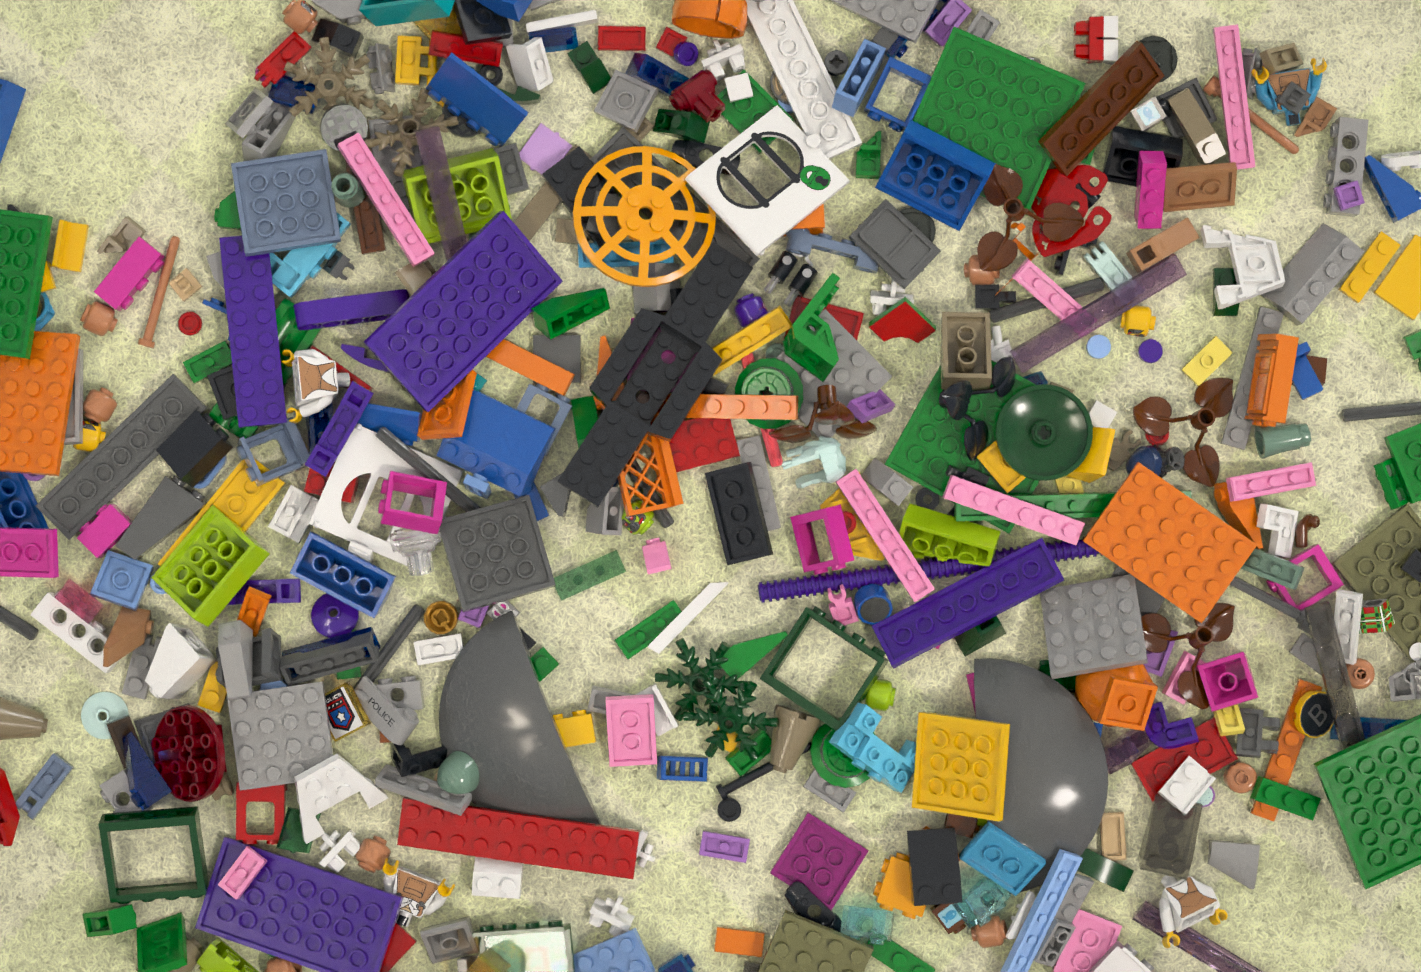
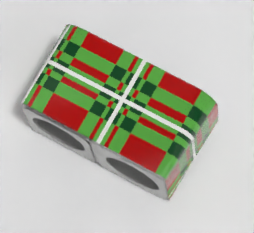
(1375, 616)

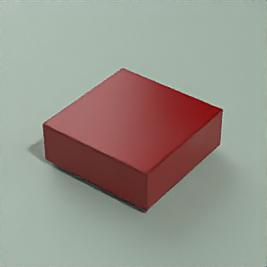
(669, 41)

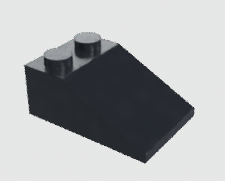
(934, 866)

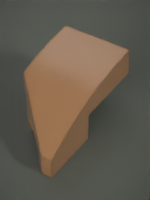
(1316, 117)

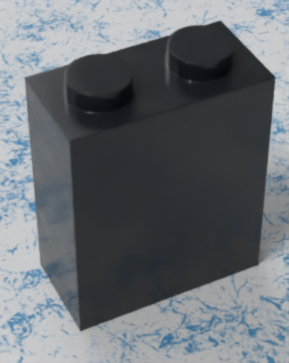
(195, 447)

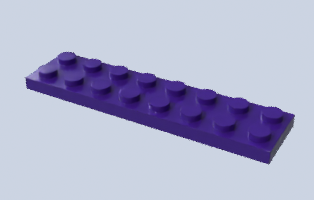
(252, 335)
(967, 603)

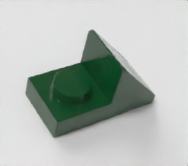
(590, 67)
(1221, 277)

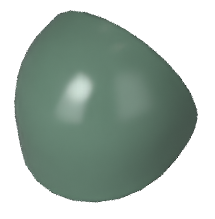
(458, 773)

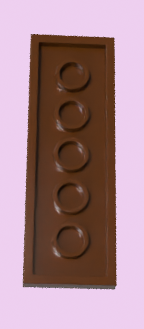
(1101, 108)

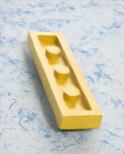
(752, 337)

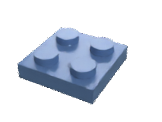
(122, 580)

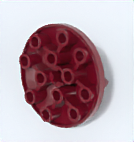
(189, 753)

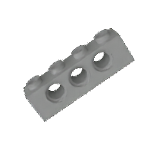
(1356, 131)

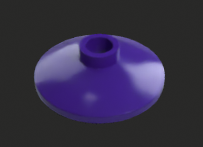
(333, 626)

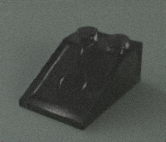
(1169, 839)

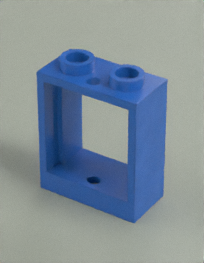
(907, 72)

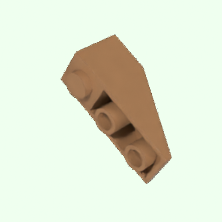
(1162, 245)

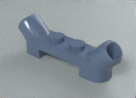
(801, 242)

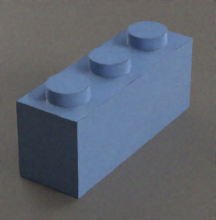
(858, 77)

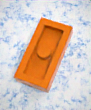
(254, 609)

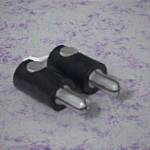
(800, 282)

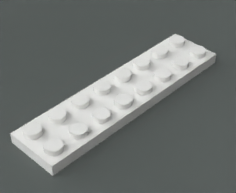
(801, 74)

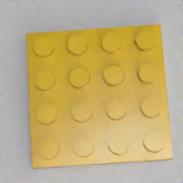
(960, 766)

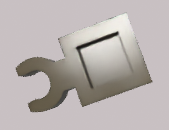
(1119, 450)

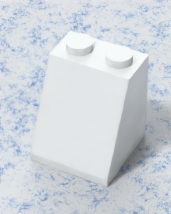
(178, 662)

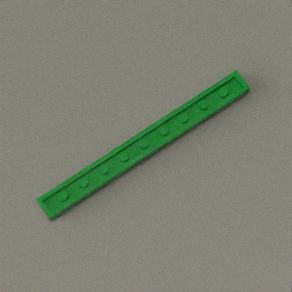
(1069, 504)

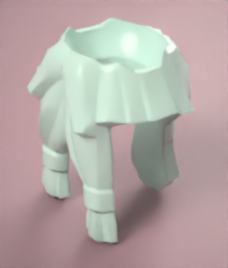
(827, 451)

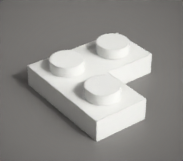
(1283, 527)

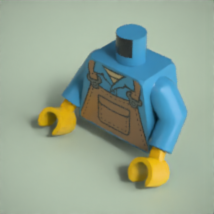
(1272, 86)

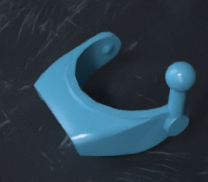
(47, 312)

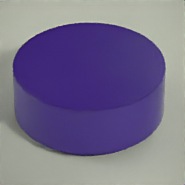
(686, 53)
(1150, 351)

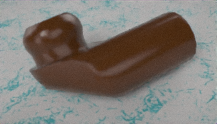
(1302, 528)

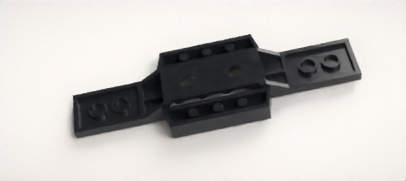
(684, 333)

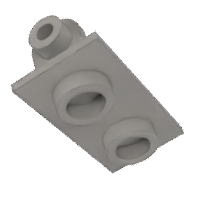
(380, 58)
(1250, 62)

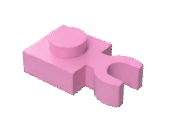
(842, 607)

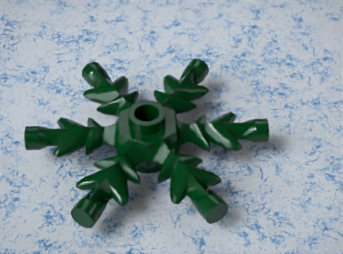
(696, 673)
(730, 719)

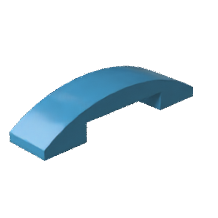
(614, 260)

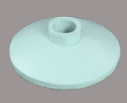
(94, 705)

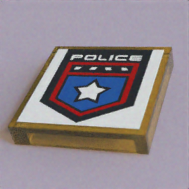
(344, 711)

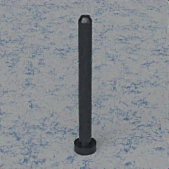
(749, 777)

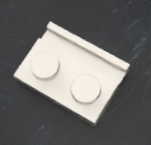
(294, 514)
(1186, 785)

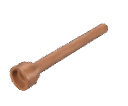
(1213, 88)

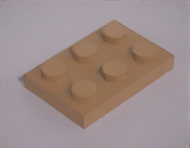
(1200, 187)

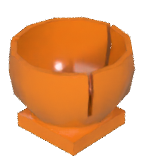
(711, 17)
(1117, 696)

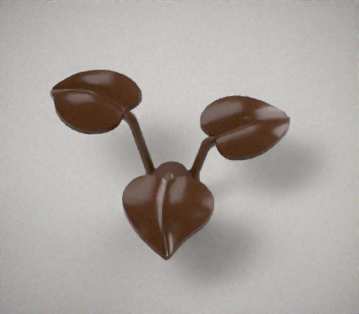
(1003, 188)
(1216, 399)
(831, 413)
(1215, 628)

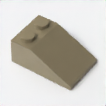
(966, 349)

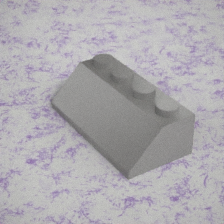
(1314, 273)

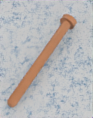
(160, 293)

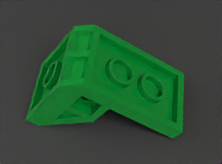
(813, 349)

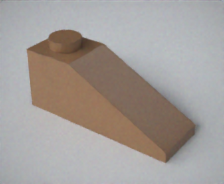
(127, 634)

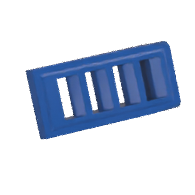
(661, 768)

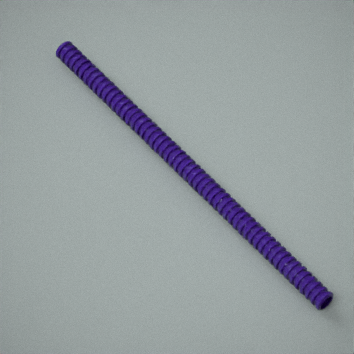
(886, 575)

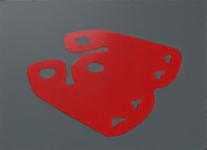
(1062, 189)

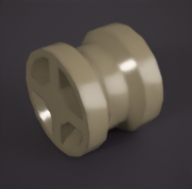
(224, 788)

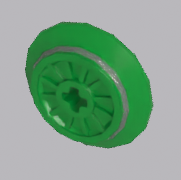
(773, 374)
(831, 763)

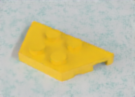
(860, 539)

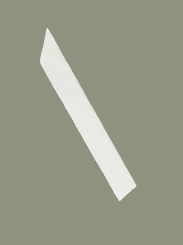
(686, 616)

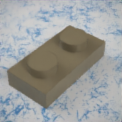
(1281, 58)

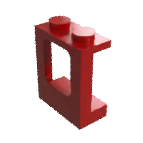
(273, 794)

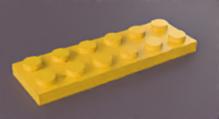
(238, 500)

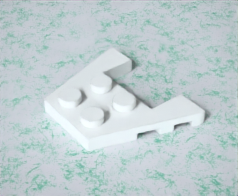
(1254, 264)
(328, 785)

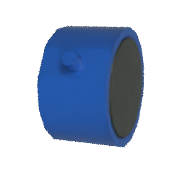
(872, 604)

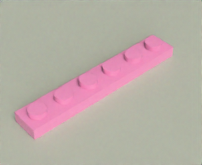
(1234, 96)
(385, 199)
(1013, 510)
(885, 535)

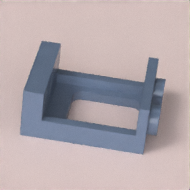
(560, 417)
(290, 443)

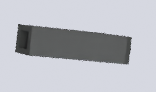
(160, 517)

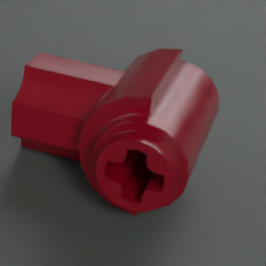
(698, 95)

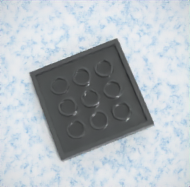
(496, 553)

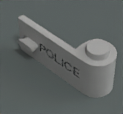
(392, 722)

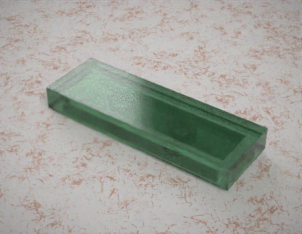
(589, 575)

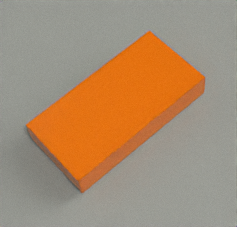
(739, 941)

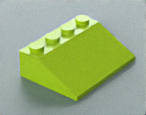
(477, 187)
(210, 566)

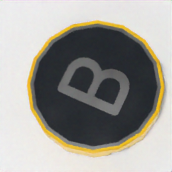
(1313, 714)

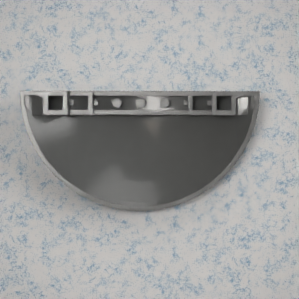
(504, 723)
(1053, 762)

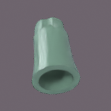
(353, 196)
(1281, 438)

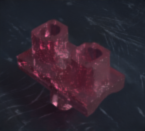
(79, 601)

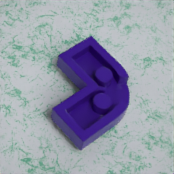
(1167, 734)

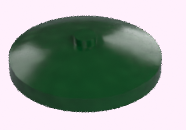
(1044, 432)

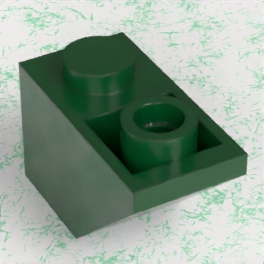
(681, 125)
(980, 635)

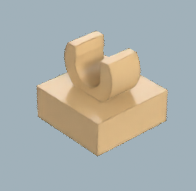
(185, 284)

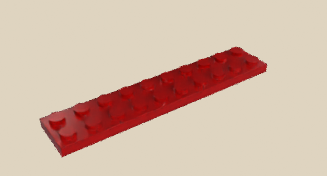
(520, 838)

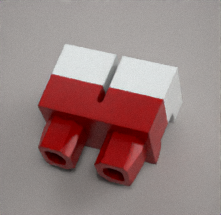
(1100, 40)

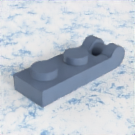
(44, 785)

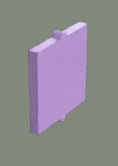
(544, 149)

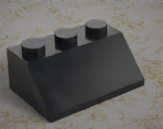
(1124, 149)

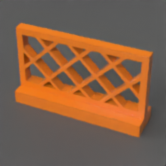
(666, 477)

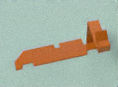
(1020, 226)

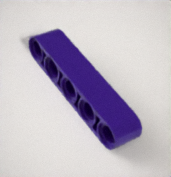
(348, 309)

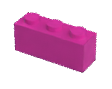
(1150, 189)
(130, 274)

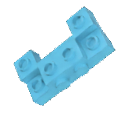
(302, 263)
(870, 753)

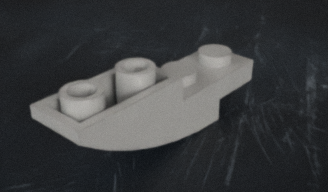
(1062, 925)

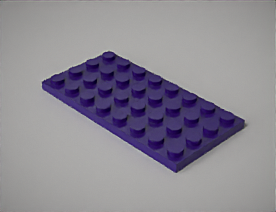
(463, 311)
(301, 913)

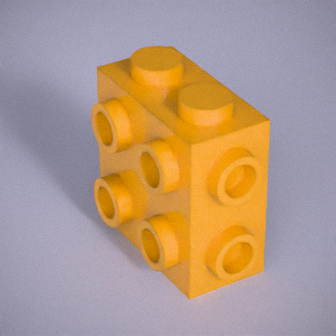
(895, 887)

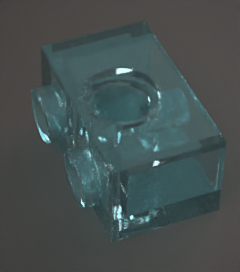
(973, 909)
(881, 920)

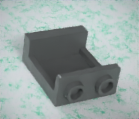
(265, 659)

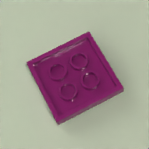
(819, 859)

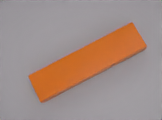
(532, 366)

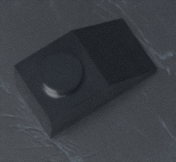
(341, 37)

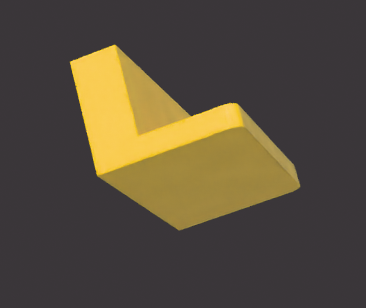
(70, 246)

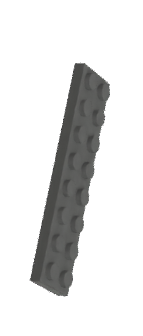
(722, 235)
(119, 457)

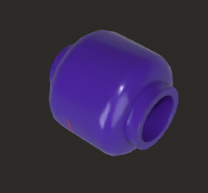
(749, 309)

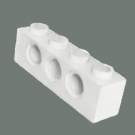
(46, 614)

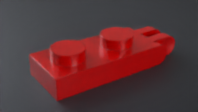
(290, 50)

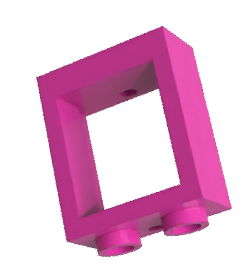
(418, 486)
(837, 537)
(1324, 567)

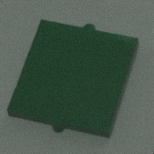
(291, 833)

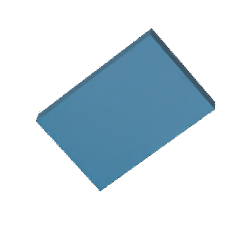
(1002, 858)

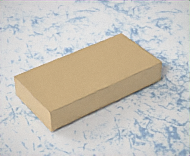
(1113, 836)

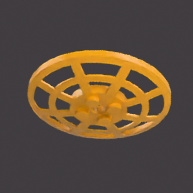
(634, 226)

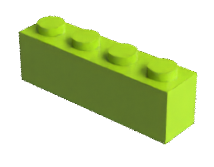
(942, 537)
(222, 958)

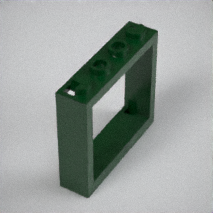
(799, 698)
(154, 819)

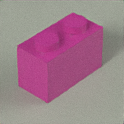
(104, 530)

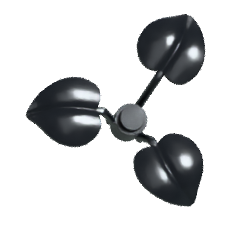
(958, 397)

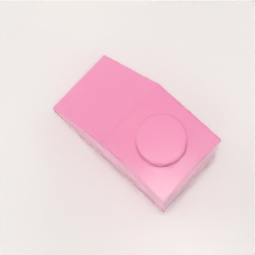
(656, 556)

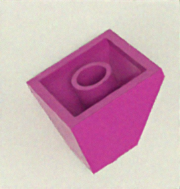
(1228, 681)

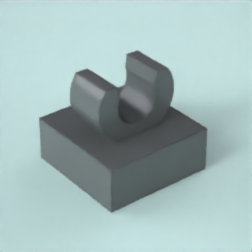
(1293, 98)
(337, 264)

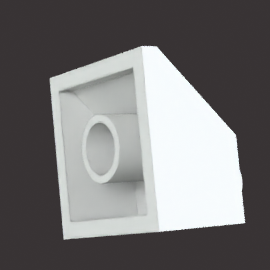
(497, 878)

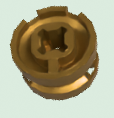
(441, 617)

